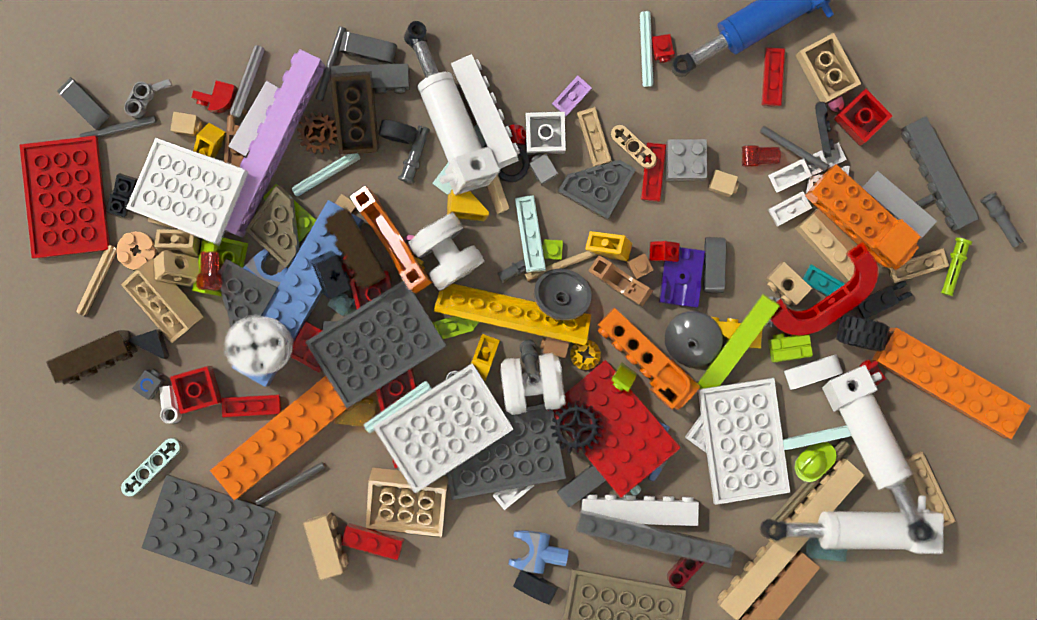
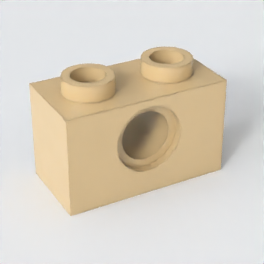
(177, 242)
(176, 268)
(798, 289)

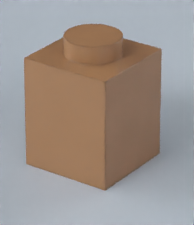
(639, 266)
(554, 346)

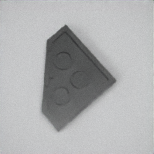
(598, 186)
(243, 293)

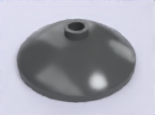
(564, 286)
(697, 328)

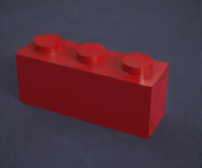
(372, 541)

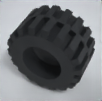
(863, 333)

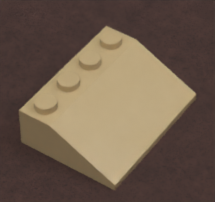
(397, 508)

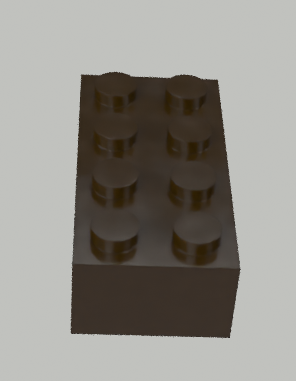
(355, 112)
(355, 247)
(92, 356)

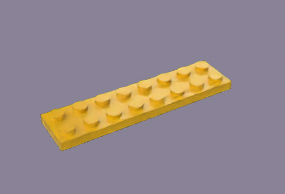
(509, 313)

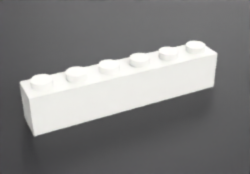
(484, 111)
(646, 510)

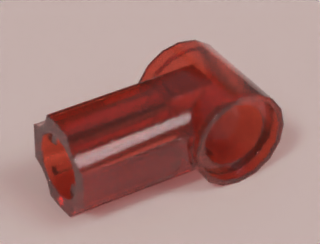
(755, 155)
(209, 272)

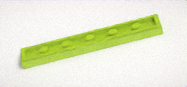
(739, 342)

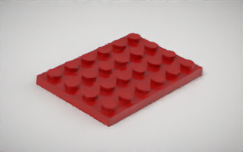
(64, 197)
(631, 438)

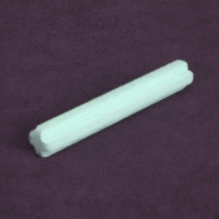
(646, 49)
(325, 173)
(408, 398)

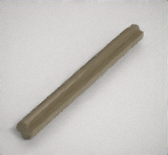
(805, 488)

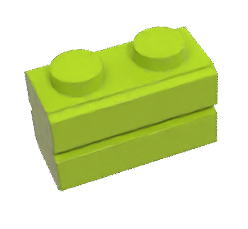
(789, 347)

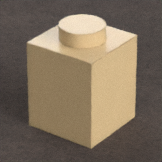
(186, 124)
(723, 183)

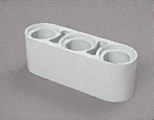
(813, 372)

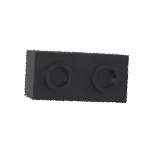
(323, 266)

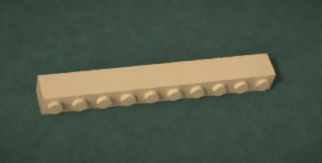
(777, 554)

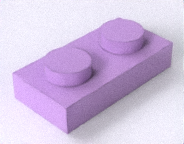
(571, 96)

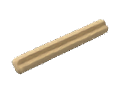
(96, 280)

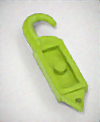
(454, 326)

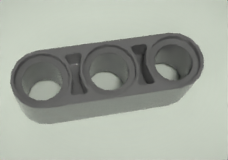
(368, 48)
(83, 103)
(714, 264)
(580, 485)

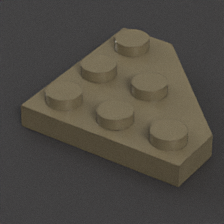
(276, 227)

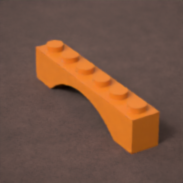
(381, 223)

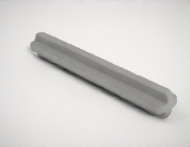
(247, 81)

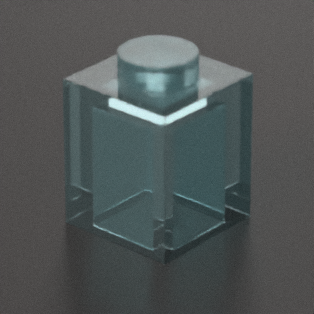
(342, 304)

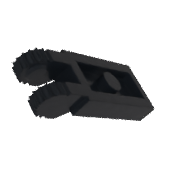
(824, 128)
(882, 300)

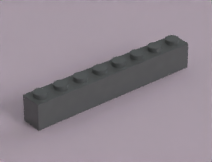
(655, 538)

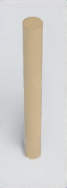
(561, 264)

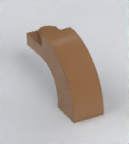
(620, 281)

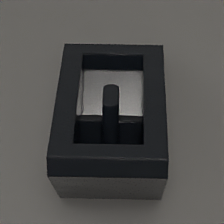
(152, 342)

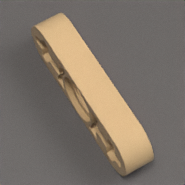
(620, 141)

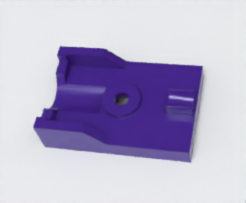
(687, 290)

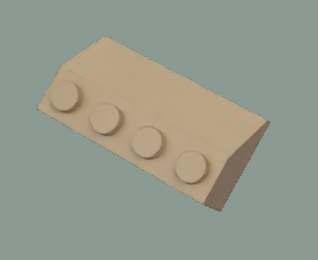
(829, 243)
(162, 302)

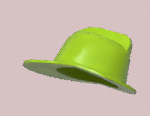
(815, 461)

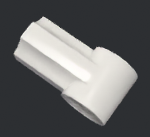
(168, 403)

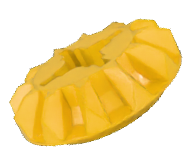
(590, 362)

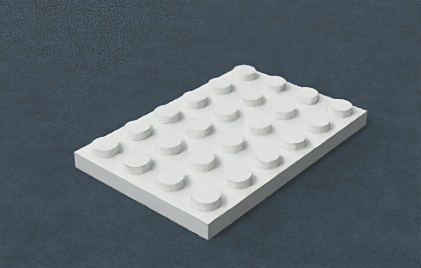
(187, 190)
(443, 428)
(743, 441)

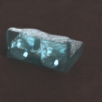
(815, 550)

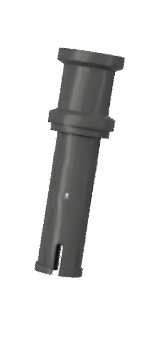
(411, 164)
(998, 212)
(529, 358)

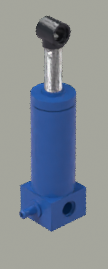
(749, 27)

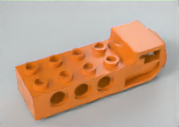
(863, 218)
(664, 372)

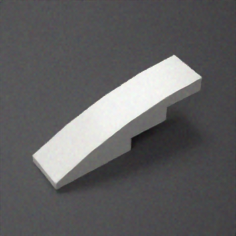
(254, 117)
(803, 169)

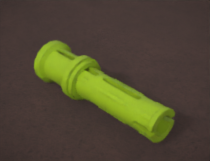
(948, 289)

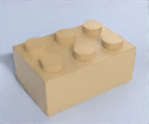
(828, 69)
(326, 545)

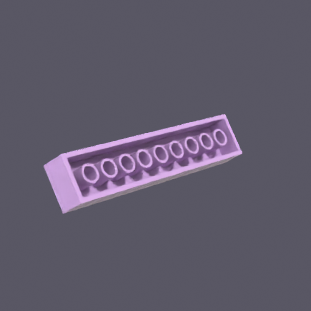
(275, 136)

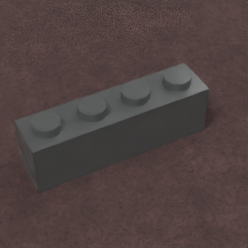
(385, 76)

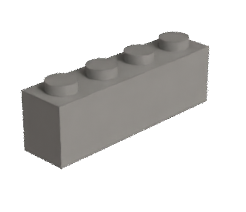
(899, 204)

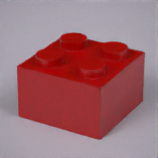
(863, 117)
(196, 389)

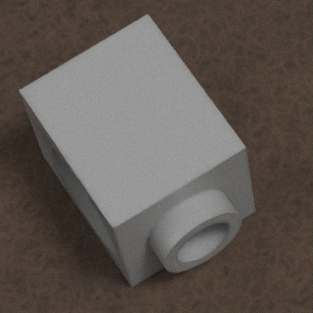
(543, 168)

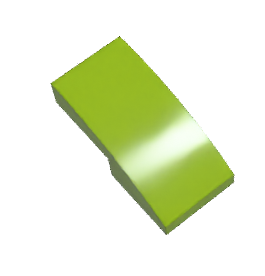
(623, 377)

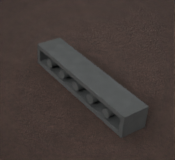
(939, 174)

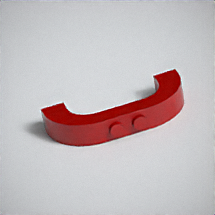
(835, 304)

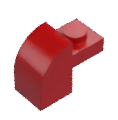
(220, 100)

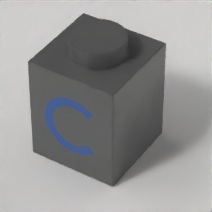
(149, 383)

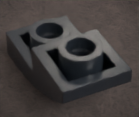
(121, 195)
(534, 587)

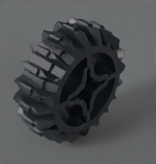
(567, 427)

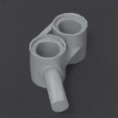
(142, 101)

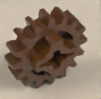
(311, 136)

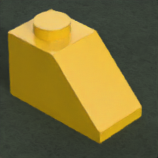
(209, 141)
(466, 206)
(609, 245)
(484, 355)

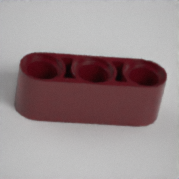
(686, 573)

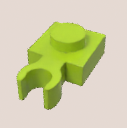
(552, 249)

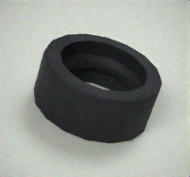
(397, 132)
(519, 176)

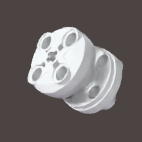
(438, 239)
(259, 345)
(517, 387)

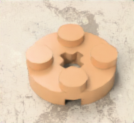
(128, 242)

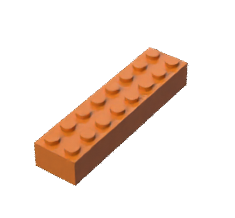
(952, 383)
(279, 439)

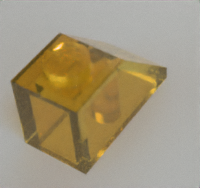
(359, 413)

